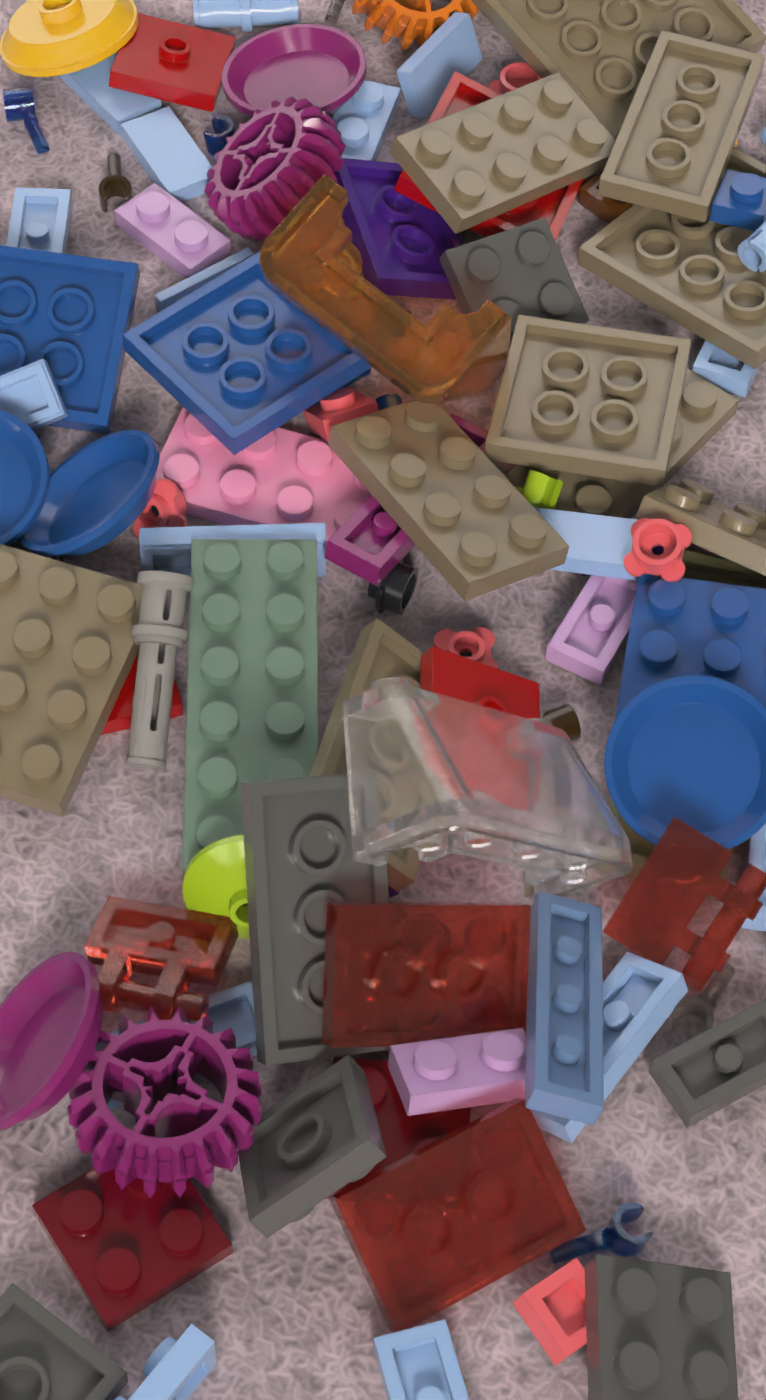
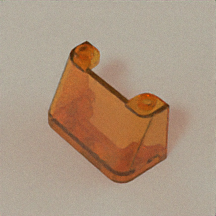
(321, 275)

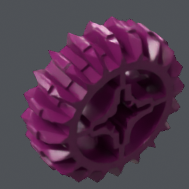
(272, 166)
(183, 1131)

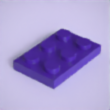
(394, 233)

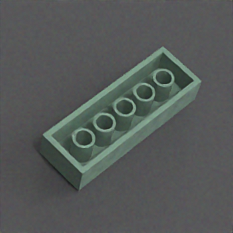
(247, 677)

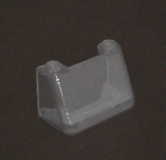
(475, 786)

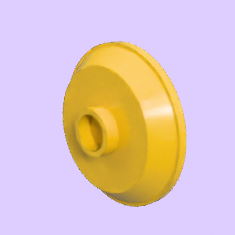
(66, 35)

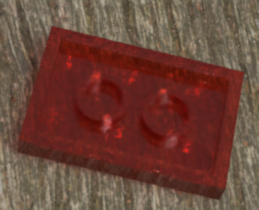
(423, 971)
(457, 1215)

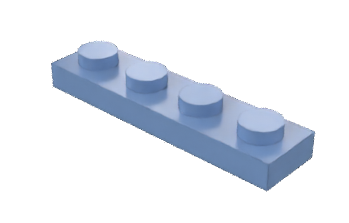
(565, 1009)

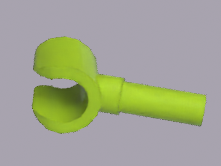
(541, 490)

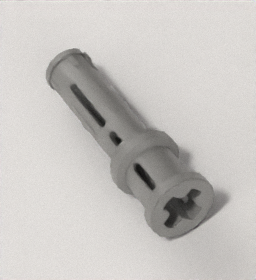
(158, 638)

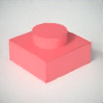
(337, 408)
(557, 1311)

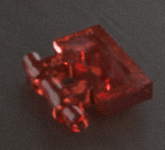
(670, 891)
(160, 942)

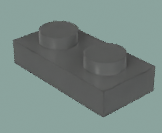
(715, 1066)

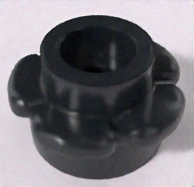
(395, 589)

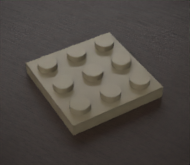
(589, 400)

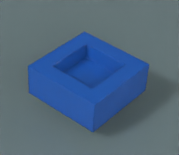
(740, 200)

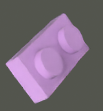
(172, 231)
(594, 628)
(460, 1071)

